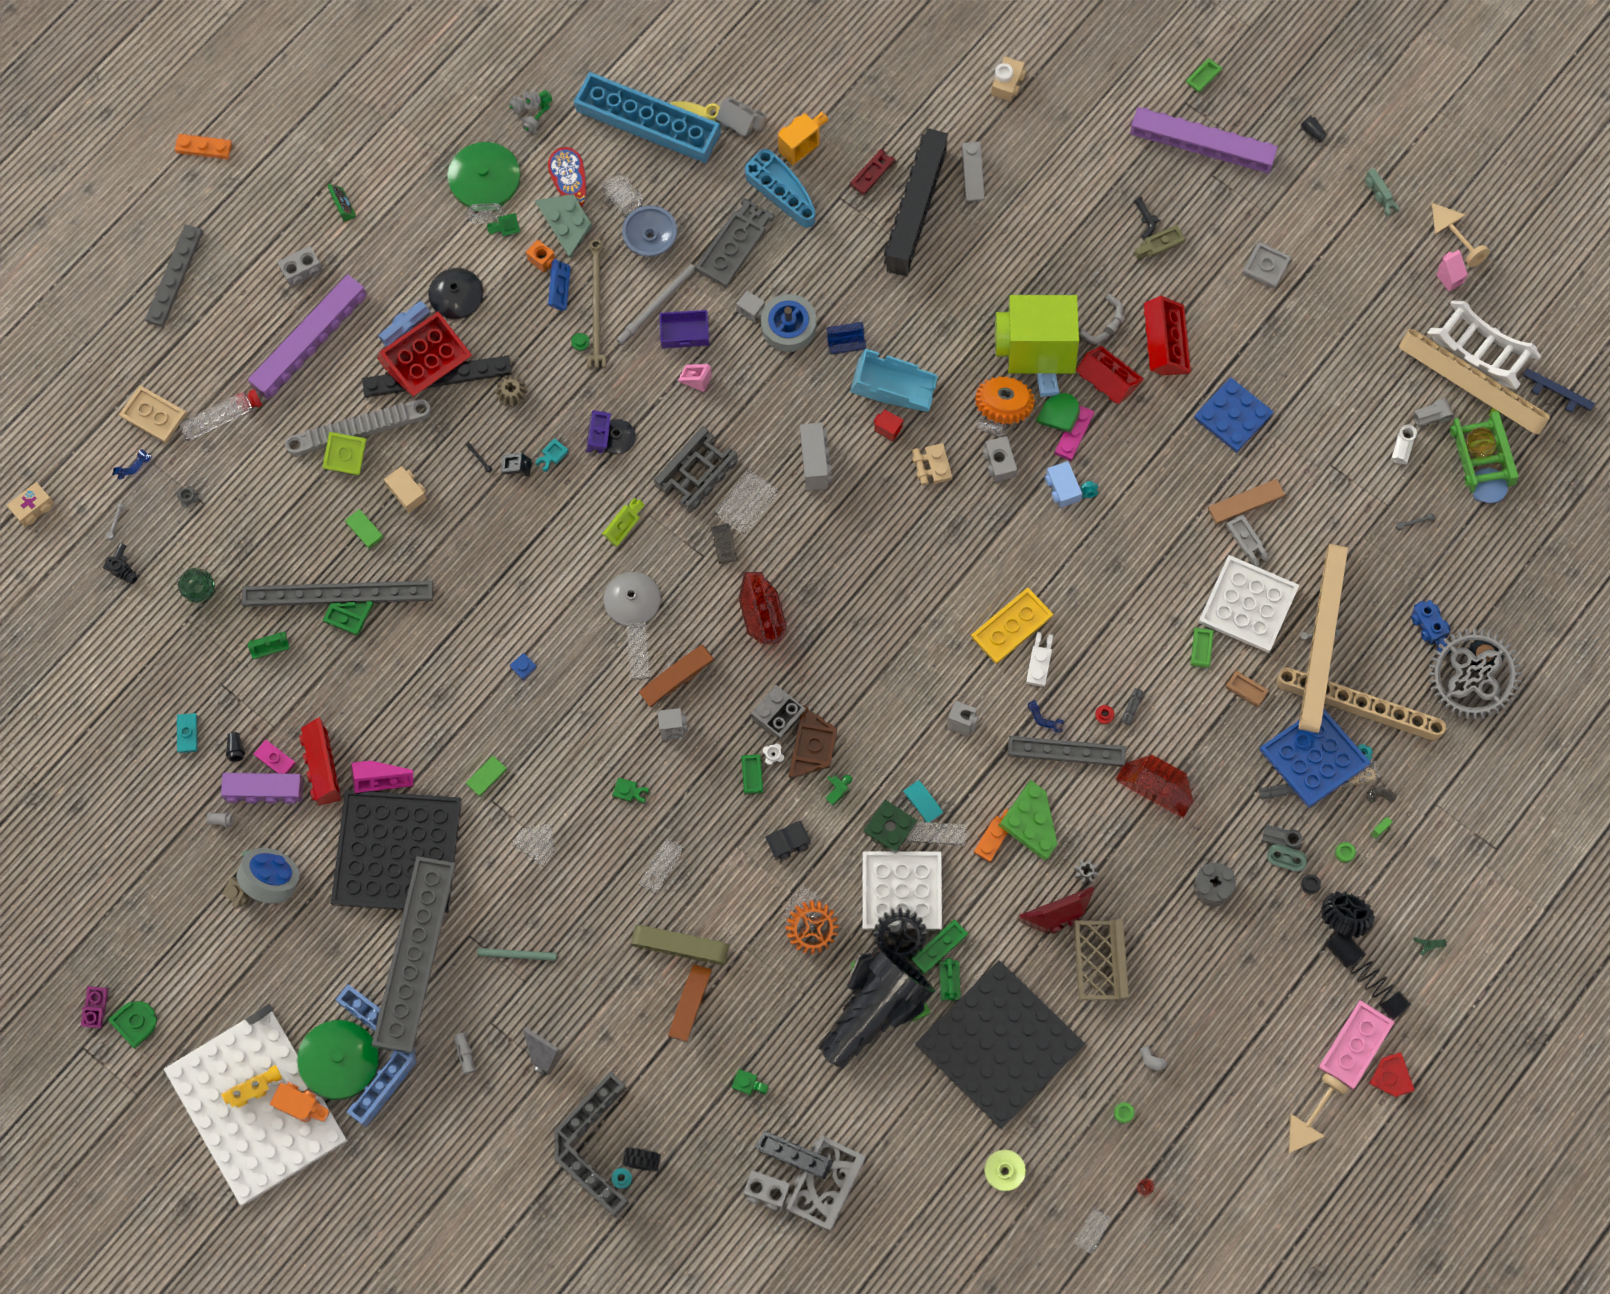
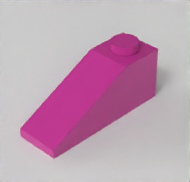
(379, 776)

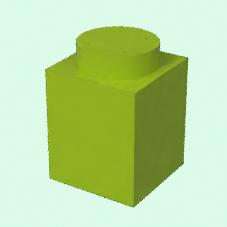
(1038, 334)

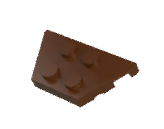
(813, 745)

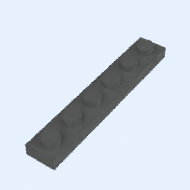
(174, 275)
(1066, 751)

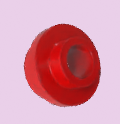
(1101, 719)

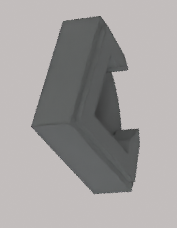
(259, 1014)

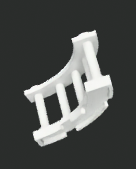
(1504, 377)

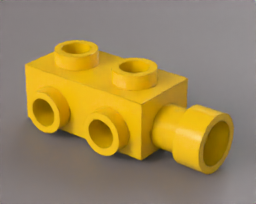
(248, 1091)

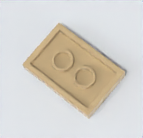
(152, 414)

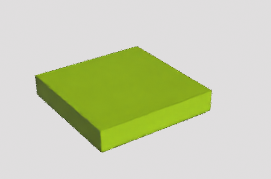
(344, 453)

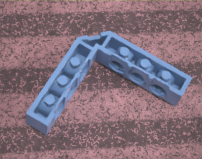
(390, 1076)

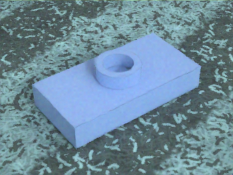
(1047, 384)

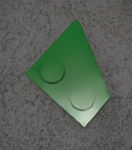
(348, 616)

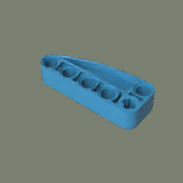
(781, 181)

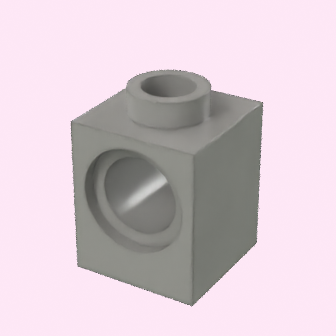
(750, 306)

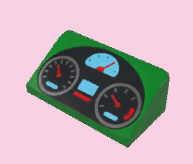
(341, 202)

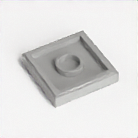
(1266, 265)

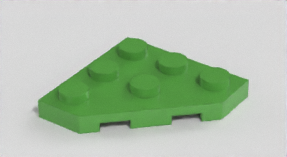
(1031, 821)

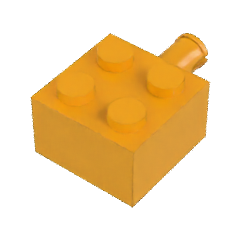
(800, 137)

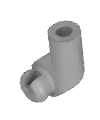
(1151, 1061)

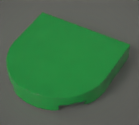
(1060, 412)
(135, 1022)

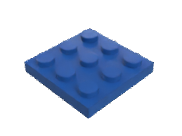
(1233, 415)

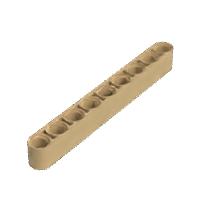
(1474, 381)
(1370, 704)

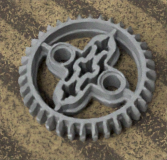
(1451, 646)

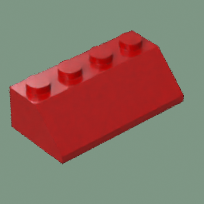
(1167, 336)
(320, 763)

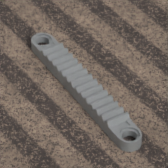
(360, 426)

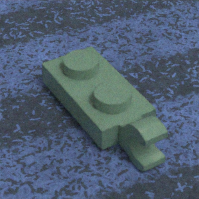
(1380, 191)

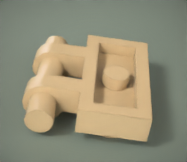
(937, 462)

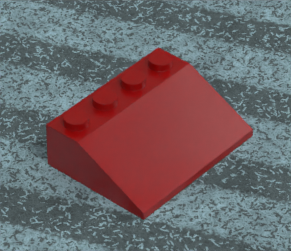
(424, 354)

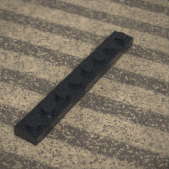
(464, 372)

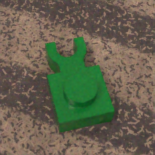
(627, 790)

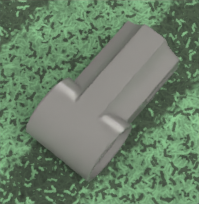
(1438, 411)

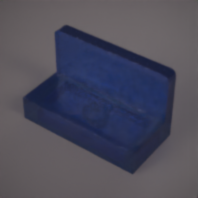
(846, 338)

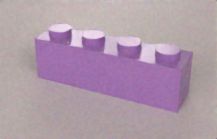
(262, 787)

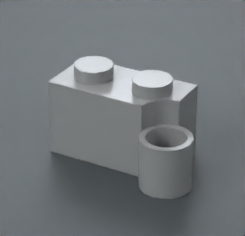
(740, 116)

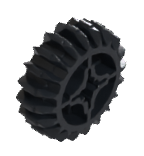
(1347, 914)
(907, 935)

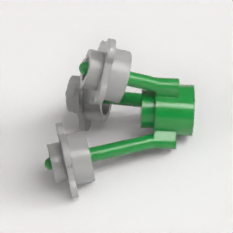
(531, 100)

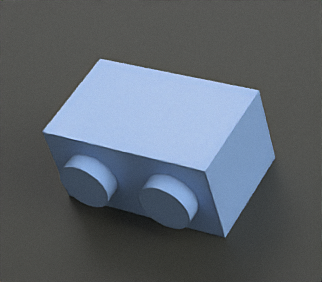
(1063, 484)

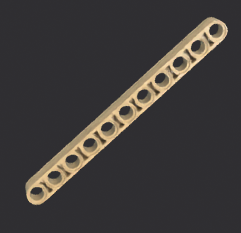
(1323, 638)

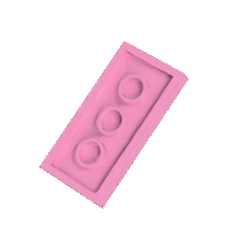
(1356, 1044)

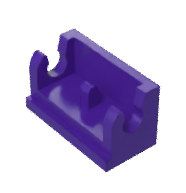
(598, 431)

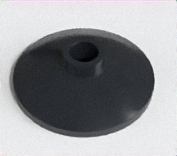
(623, 442)

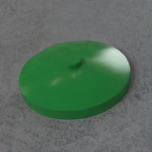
(484, 174)
(337, 1060)

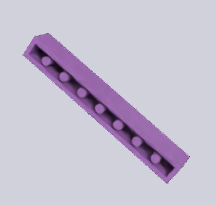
(1203, 140)
(307, 337)

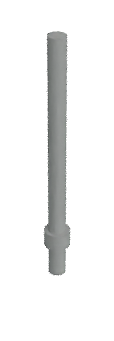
(631, 328)

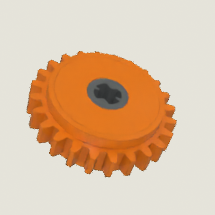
(1004, 400)

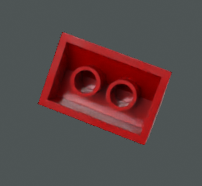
(1109, 374)

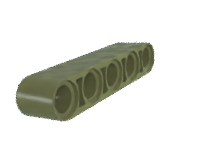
(680, 944)

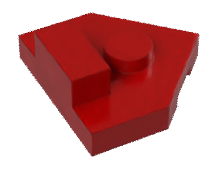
(1393, 1076)

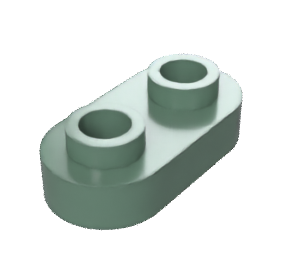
(1286, 858)

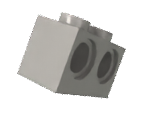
(298, 262)
(672, 724)
(769, 1184)

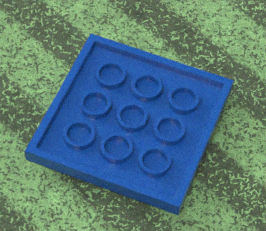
(1315, 761)

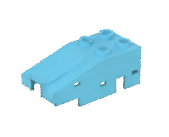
(893, 381)

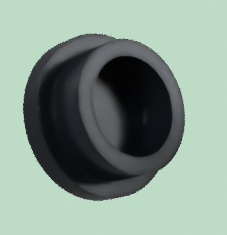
(1310, 884)

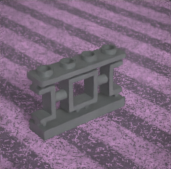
(685, 459)

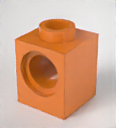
(537, 250)

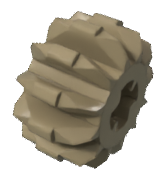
(518, 393)

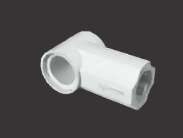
(1404, 445)

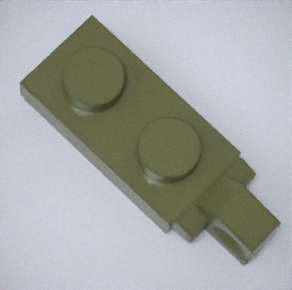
(1160, 242)

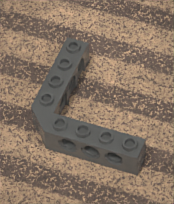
(574, 1128)

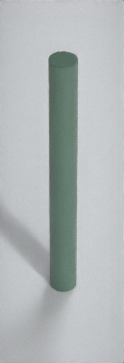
(517, 954)

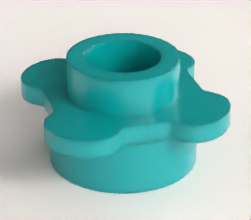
(1089, 489)

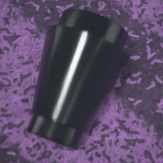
(1313, 128)
(234, 750)

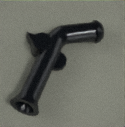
(1151, 220)

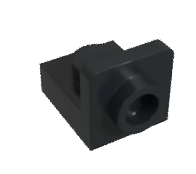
(516, 464)

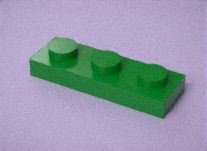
(939, 946)

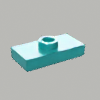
(187, 733)

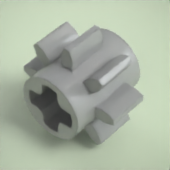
(1080, 870)

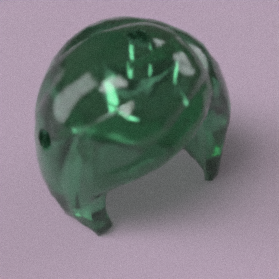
(200, 587)

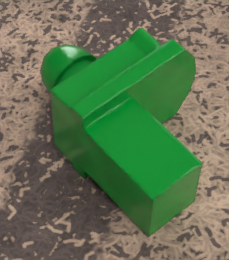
(841, 788)

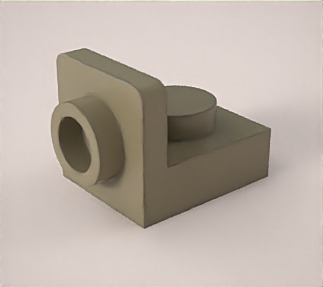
(235, 893)

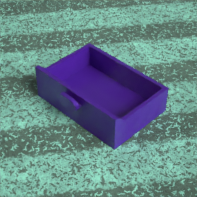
(684, 329)

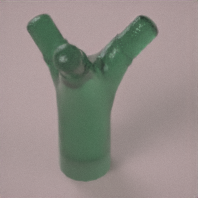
(1430, 944)

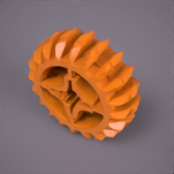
(822, 940)

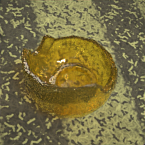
(1481, 442)

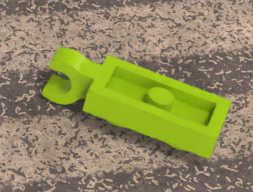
(623, 522)

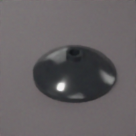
(457, 302)

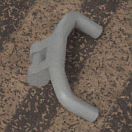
(1111, 327)

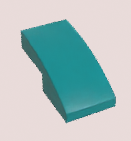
(923, 801)

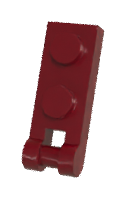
(872, 172)

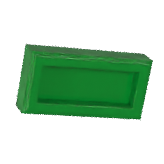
(752, 774)

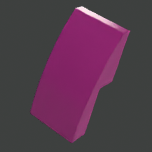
(94, 1007)

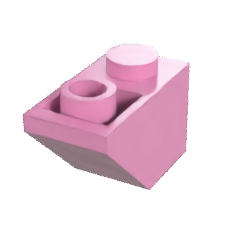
(1452, 270)

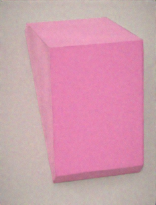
(696, 376)

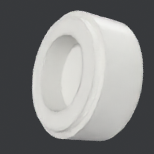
(1003, 72)

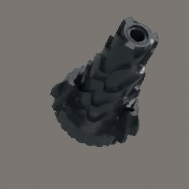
(885, 995)

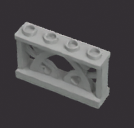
(830, 1211)

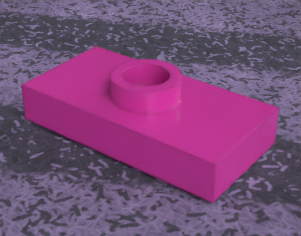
(274, 758)

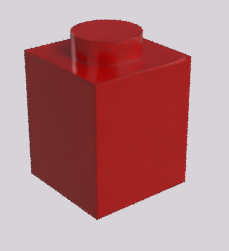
(888, 425)

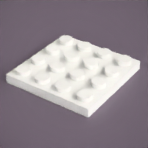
(1248, 603)
(905, 882)

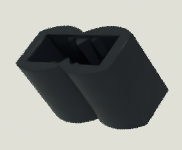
(788, 840)

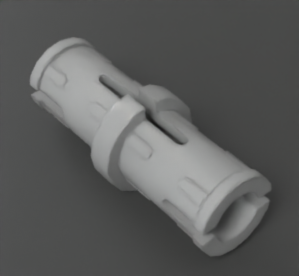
(464, 1053)

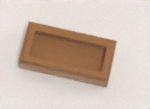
(1247, 689)

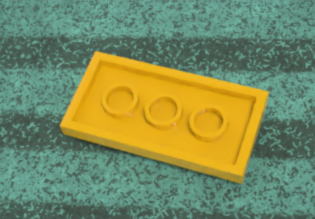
(1012, 625)

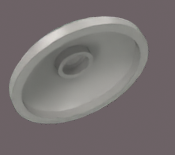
(634, 609)

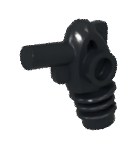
(118, 566)

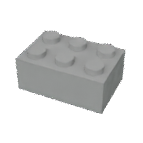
(815, 456)

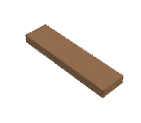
(1246, 501)

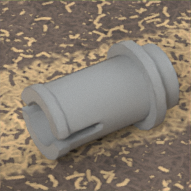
(220, 819)

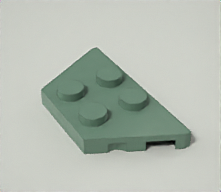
(566, 220)

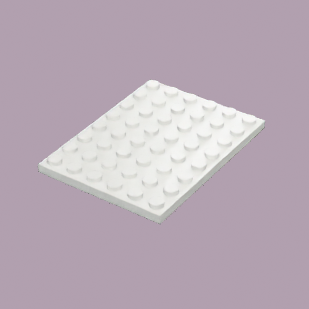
(254, 1142)

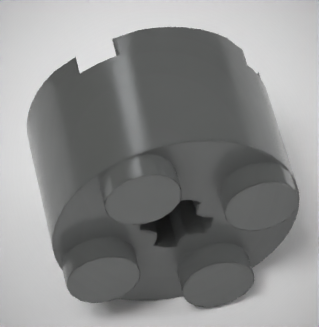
(1204, 887)

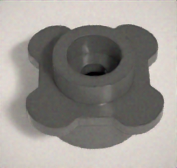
(188, 491)

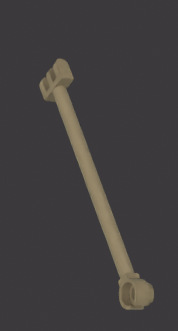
(596, 357)

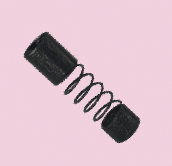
(1348, 953)

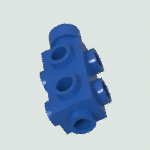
(1428, 621)

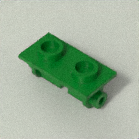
(268, 645)
(949, 980)

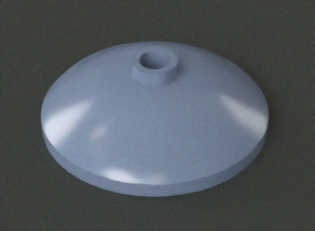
(646, 222)

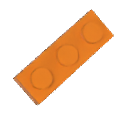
(203, 146)

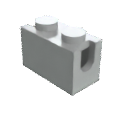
(962, 719)

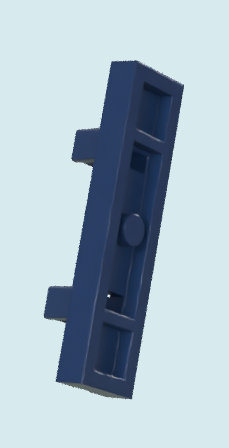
(1574, 398)

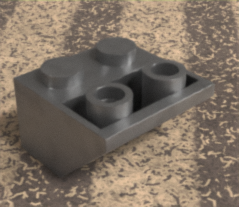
(777, 712)

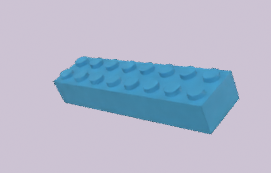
(647, 117)

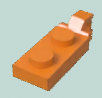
(991, 839)

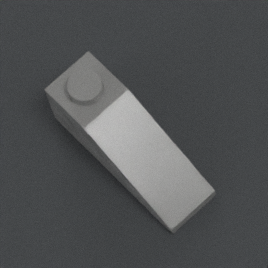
(972, 171)

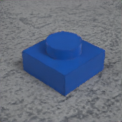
(523, 666)

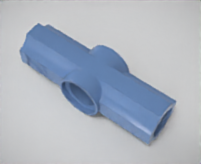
(404, 323)

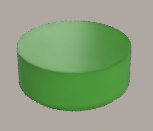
(1345, 852)
(1124, 1113)

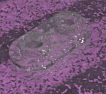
(485, 215)

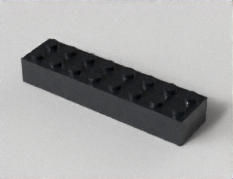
(916, 202)

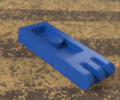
(559, 285)

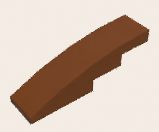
(676, 675)
(690, 1003)

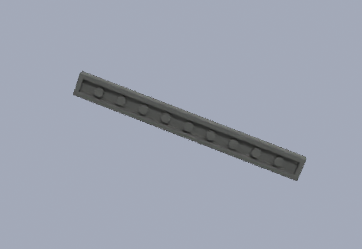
(337, 593)

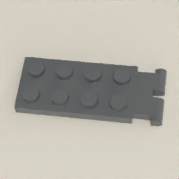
(734, 243)

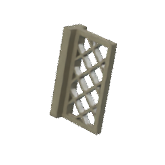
(1118, 960)

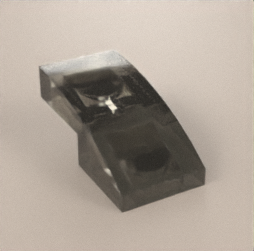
(724, 543)

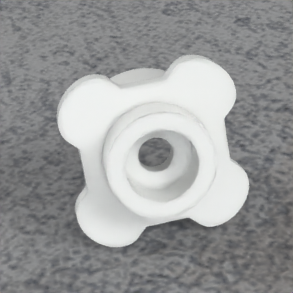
(768, 750)

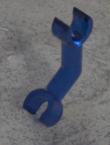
(142, 457)
(1034, 709)

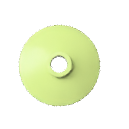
(1009, 1160)

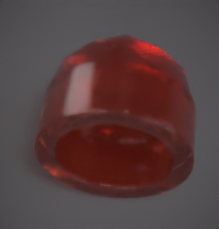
(1148, 1186)

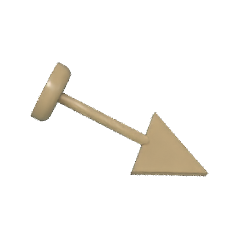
(1445, 218)
(1301, 1133)

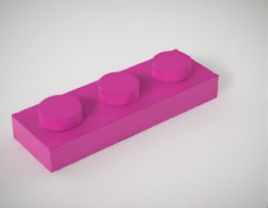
(1070, 441)

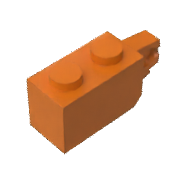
(298, 1104)

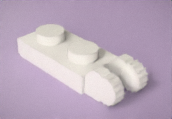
(1039, 662)

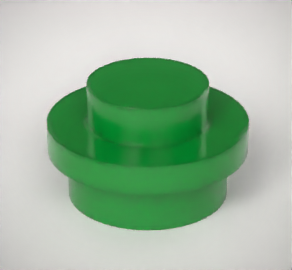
(580, 341)

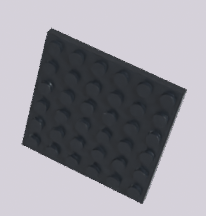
(381, 843)
(1000, 1044)

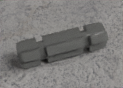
(1132, 706)
(1275, 791)

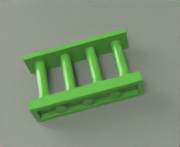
(1503, 455)

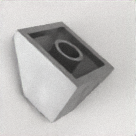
(541, 1052)

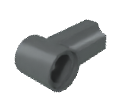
(1276, 835)

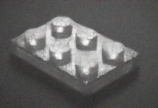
(746, 501)

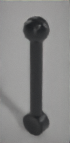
(488, 468)

